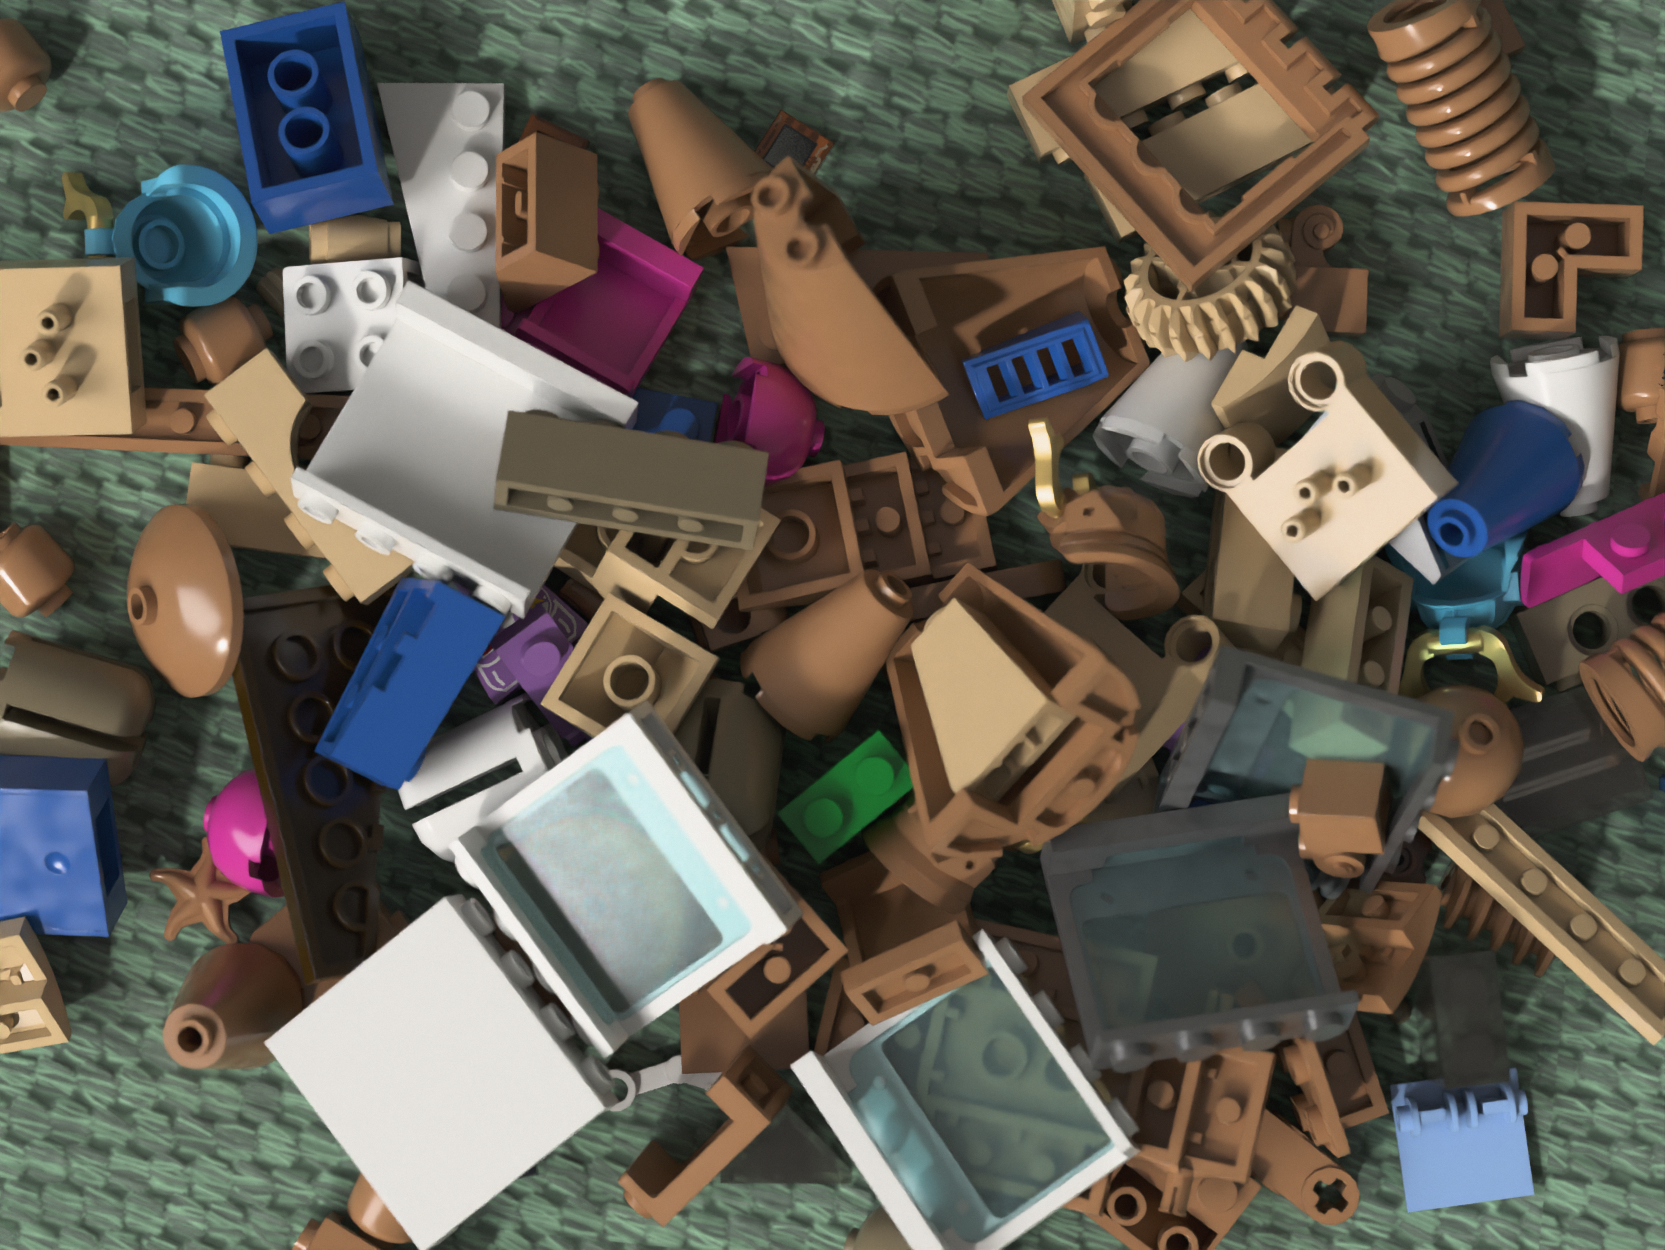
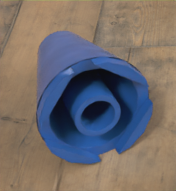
(1510, 476)

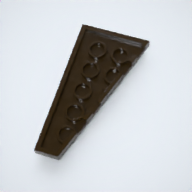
(318, 813)

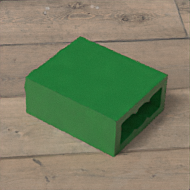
(848, 797)

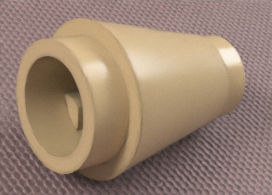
(353, 239)

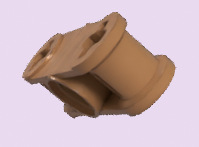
(1293, 1164)

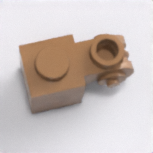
(1332, 292)
(1341, 814)

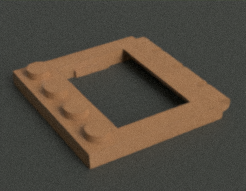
(1143, 187)

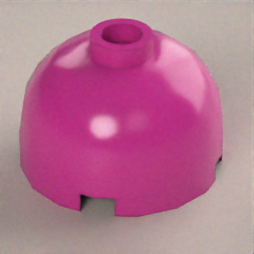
(772, 416)
(241, 837)

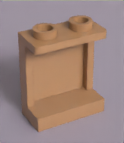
(898, 941)
(750, 1097)

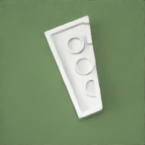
(446, 166)

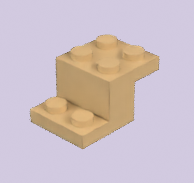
(644, 566)

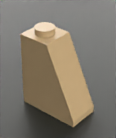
(983, 701)

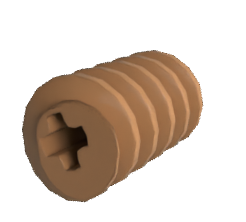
(1467, 899)

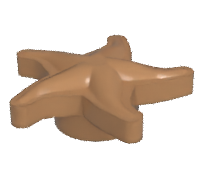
(201, 897)

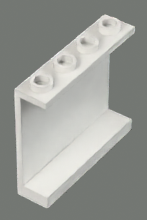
(424, 444)
(442, 1069)

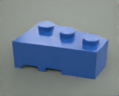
(407, 680)

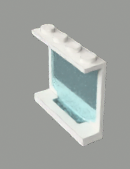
(624, 879)
(971, 1110)

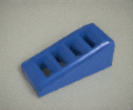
(1050, 335)

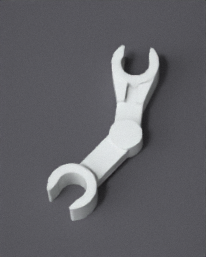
(658, 1076)

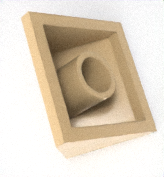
(621, 665)

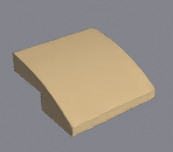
(1259, 386)
(29, 994)

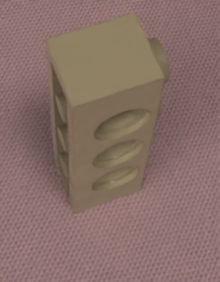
(1547, 628)

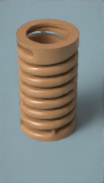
(1463, 102)
(1642, 702)

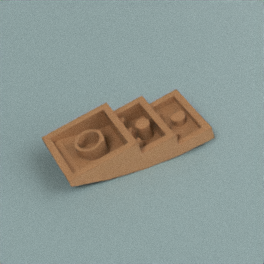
(861, 519)

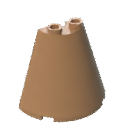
(982, 304)
(823, 311)
(1065, 778)

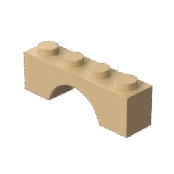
(265, 414)

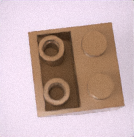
(544, 219)
(1134, 1215)

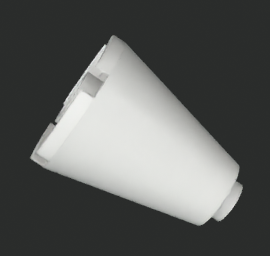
(1579, 391)
(1167, 420)

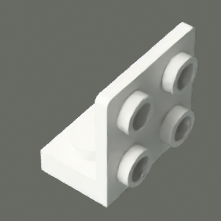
(340, 318)

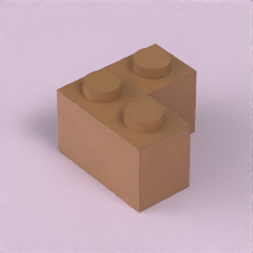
(1546, 252)
(777, 972)

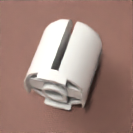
(472, 752)

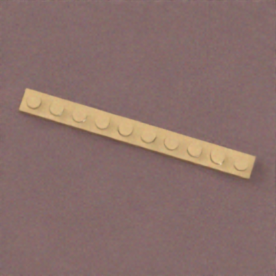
(1532, 889)

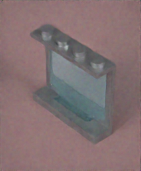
(1267, 717)
(1192, 934)

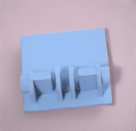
(1461, 1143)

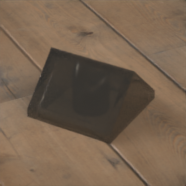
(790, 1152)

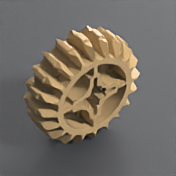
(1220, 310)

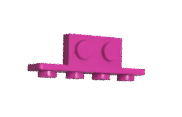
(1620, 548)

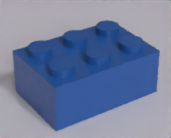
(306, 118)

